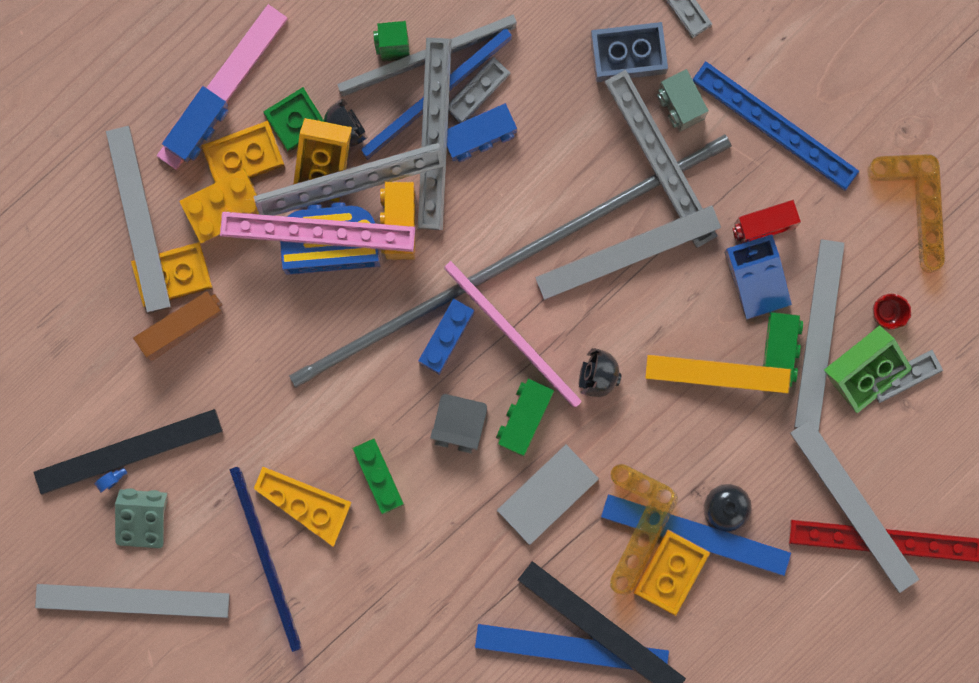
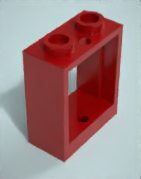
(767, 221)

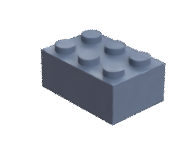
(629, 48)

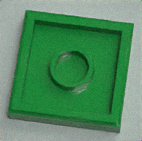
(288, 117)

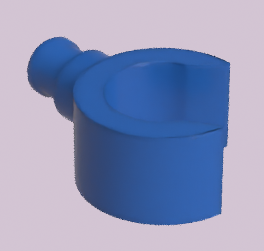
(110, 479)

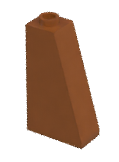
(178, 325)

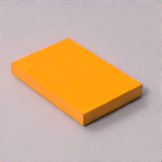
(248, 149)
(183, 271)
(671, 572)

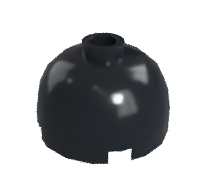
(339, 115)
(599, 374)
(727, 507)

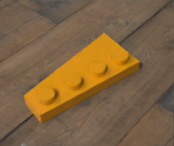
(309, 505)

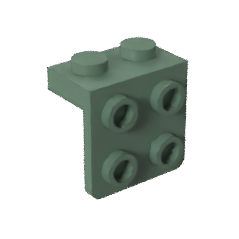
(140, 518)

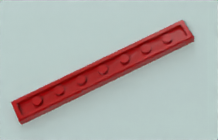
(908, 542)

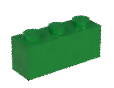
(392, 40)
(781, 342)
(524, 417)
(378, 476)

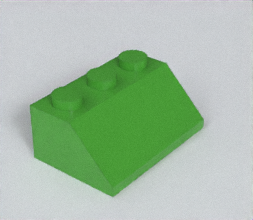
(856, 369)

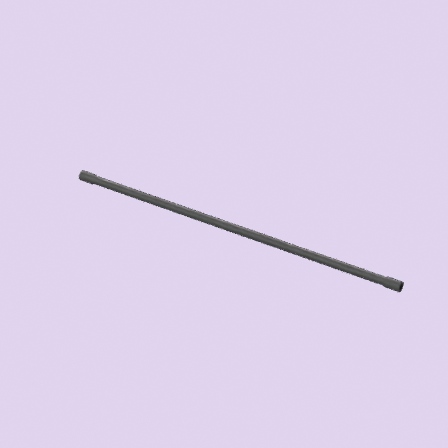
(310, 371)

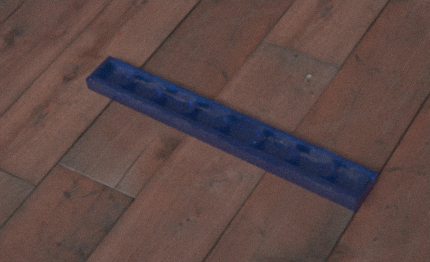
(266, 559)

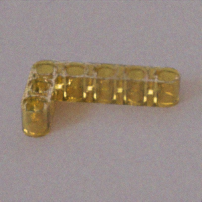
(922, 200)
(644, 527)

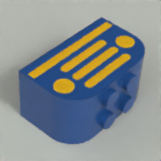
(311, 258)

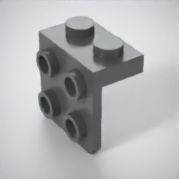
(459, 423)

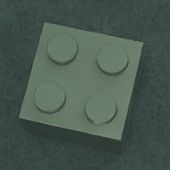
(682, 101)

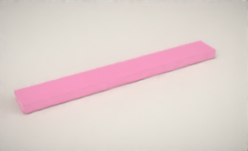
(239, 63)
(317, 231)
(512, 334)

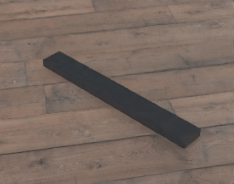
(128, 451)
(598, 626)

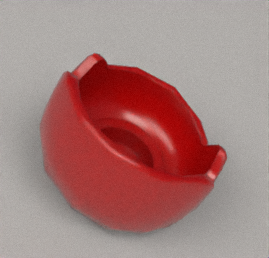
(891, 311)

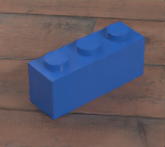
(196, 125)
(480, 133)
(446, 336)

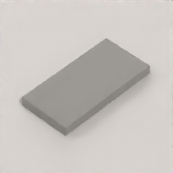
(547, 494)

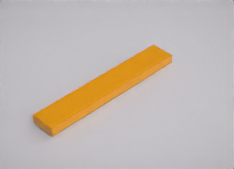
(718, 373)

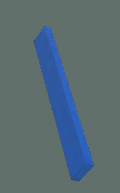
(455, 78)
(775, 126)
(707, 537)
(551, 646)

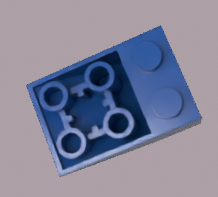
(758, 276)

